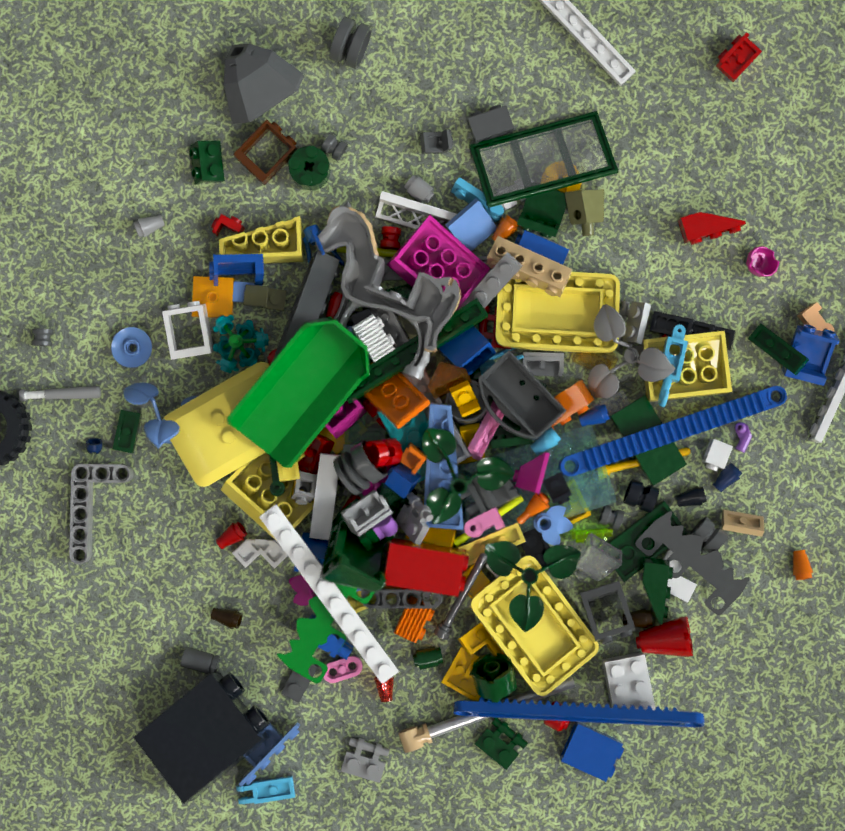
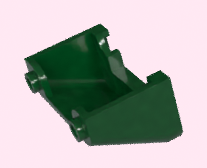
(349, 562)

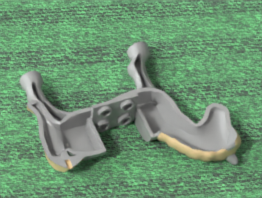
(427, 305)

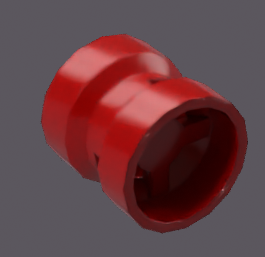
(390, 237)

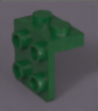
(543, 213)

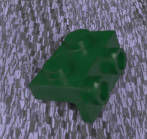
(206, 162)

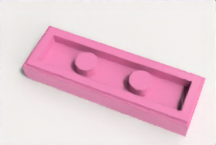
(484, 433)

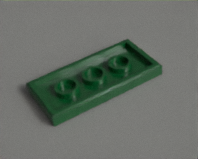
(655, 463)
(633, 557)

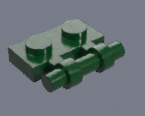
(498, 748)

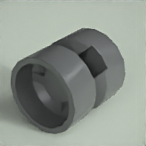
(712, 537)

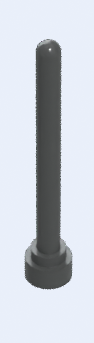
(443, 629)

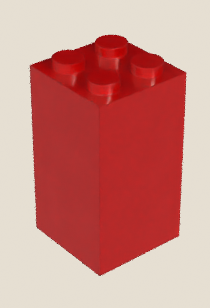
(426, 567)

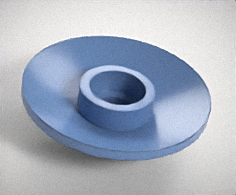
(121, 347)

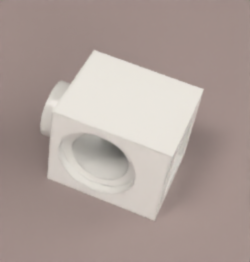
(716, 455)

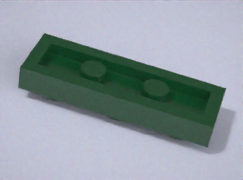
(778, 349)

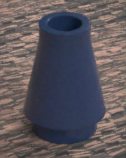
(727, 477)

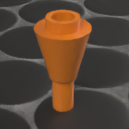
(536, 505)

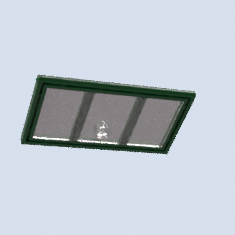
(543, 159)

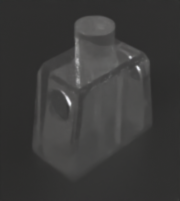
(597, 559)

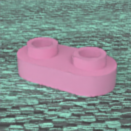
(343, 670)

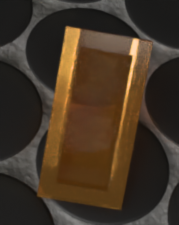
(445, 378)

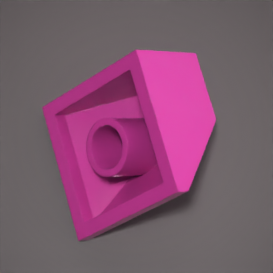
(532, 473)

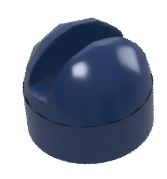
(94, 445)

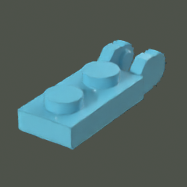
(467, 192)
(268, 790)

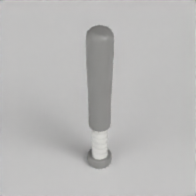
(87, 392)

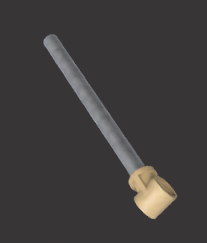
(414, 737)

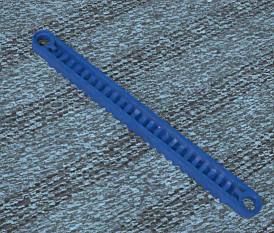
(672, 431)
(579, 713)

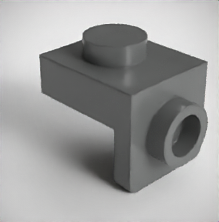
(436, 142)

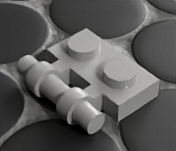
(636, 321)
(414, 517)
(362, 765)

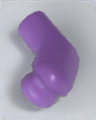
(744, 436)

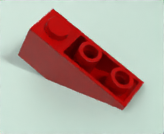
(704, 225)

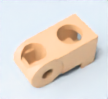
(812, 317)

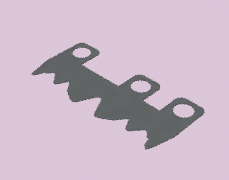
(687, 551)

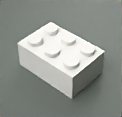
(628, 681)

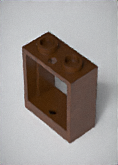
(276, 130)

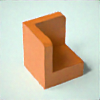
(413, 457)

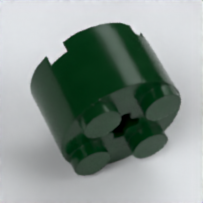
(304, 178)
(494, 677)

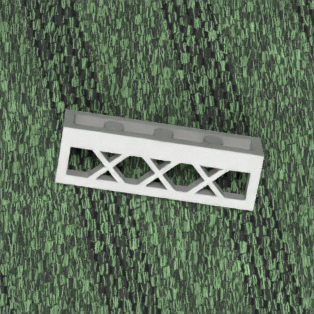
(414, 207)

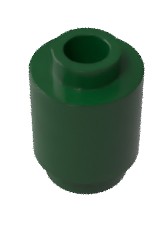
(428, 657)

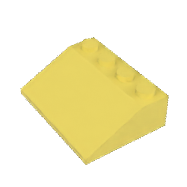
(703, 370)
(251, 492)

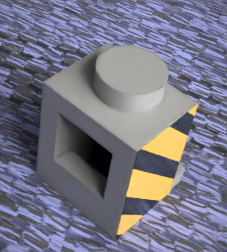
(308, 484)

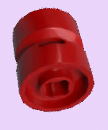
(383, 452)

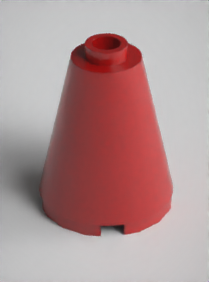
(667, 639)

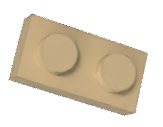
(742, 523)

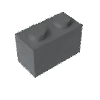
(490, 124)

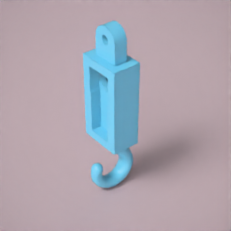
(677, 361)

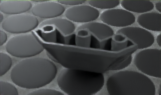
(257, 81)

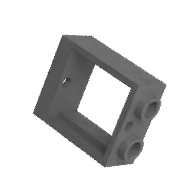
(601, 592)

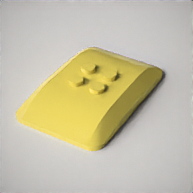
(553, 323)
(205, 439)
(551, 648)

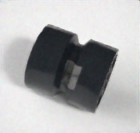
(640, 495)

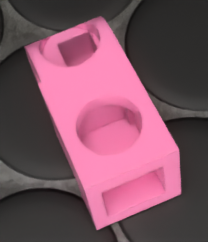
(482, 522)

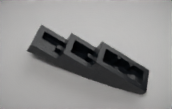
(664, 324)

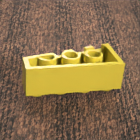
(276, 242)

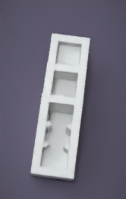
(324, 498)

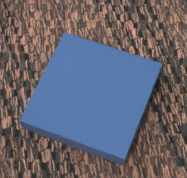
(471, 225)

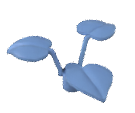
(156, 430)

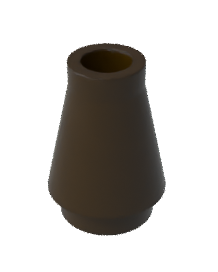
(227, 617)
(641, 618)

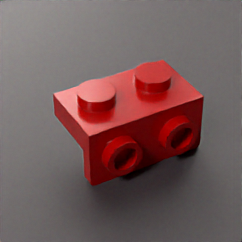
(738, 58)

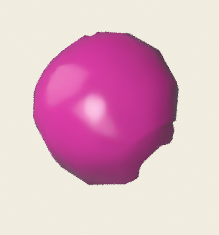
(762, 262)

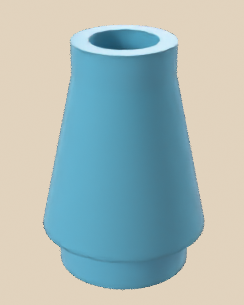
(546, 441)

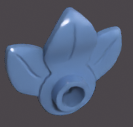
(555, 524)

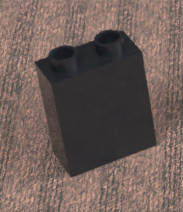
(203, 735)

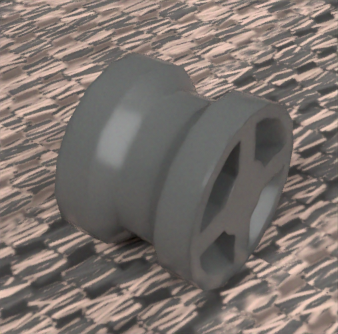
(42, 337)

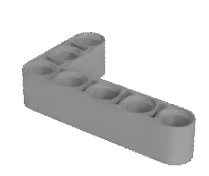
(87, 504)

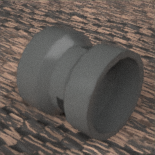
(332, 146)
(610, 517)

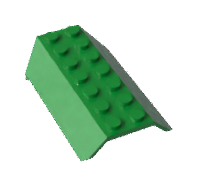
(302, 389)

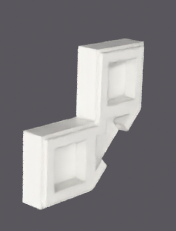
(252, 548)
(679, 586)

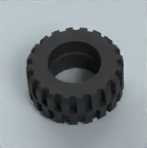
(17, 428)

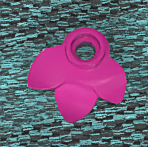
(303, 590)

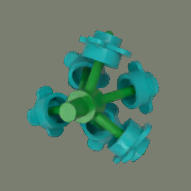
(245, 334)

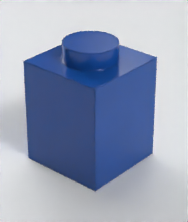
(401, 479)

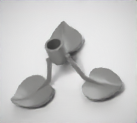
(652, 361)

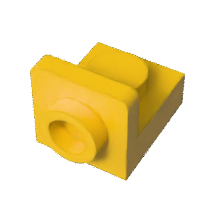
(465, 398)

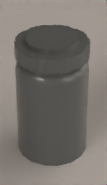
(200, 661)

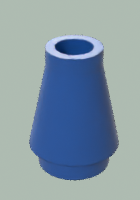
(596, 415)

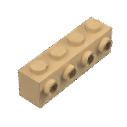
(536, 269)

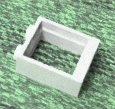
(176, 353)

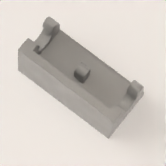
(544, 363)
(366, 513)

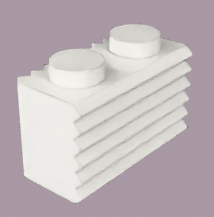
(374, 337)

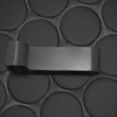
(402, 599)

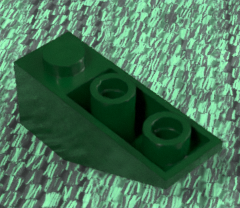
(655, 581)

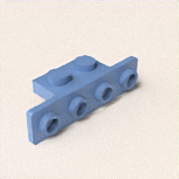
(260, 756)

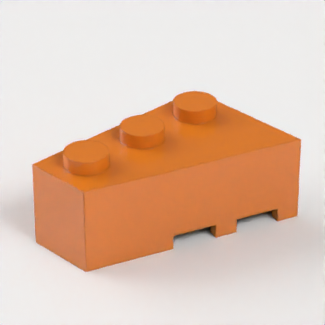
(574, 400)

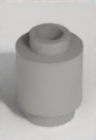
(419, 189)

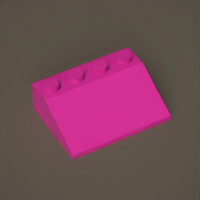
(440, 255)

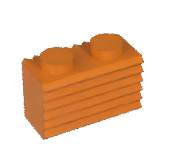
(412, 622)

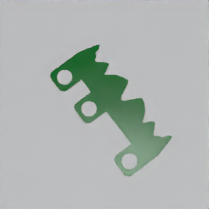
(315, 633)

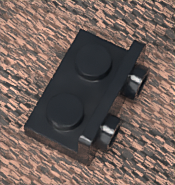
(535, 546)

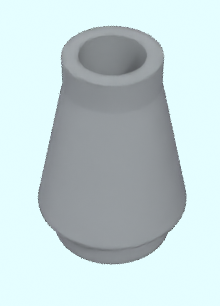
(148, 225)

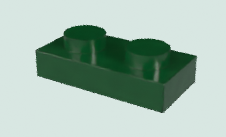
(127, 431)

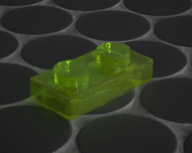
(581, 535)

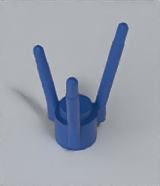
(311, 236)

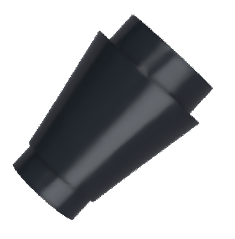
(692, 497)

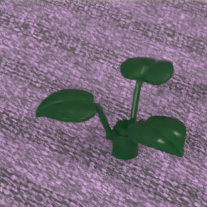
(491, 474)
(502, 558)

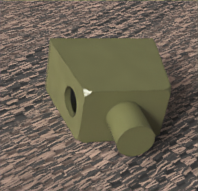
(585, 209)

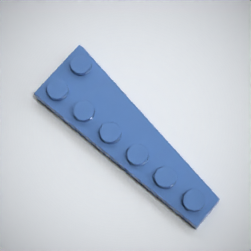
(438, 473)

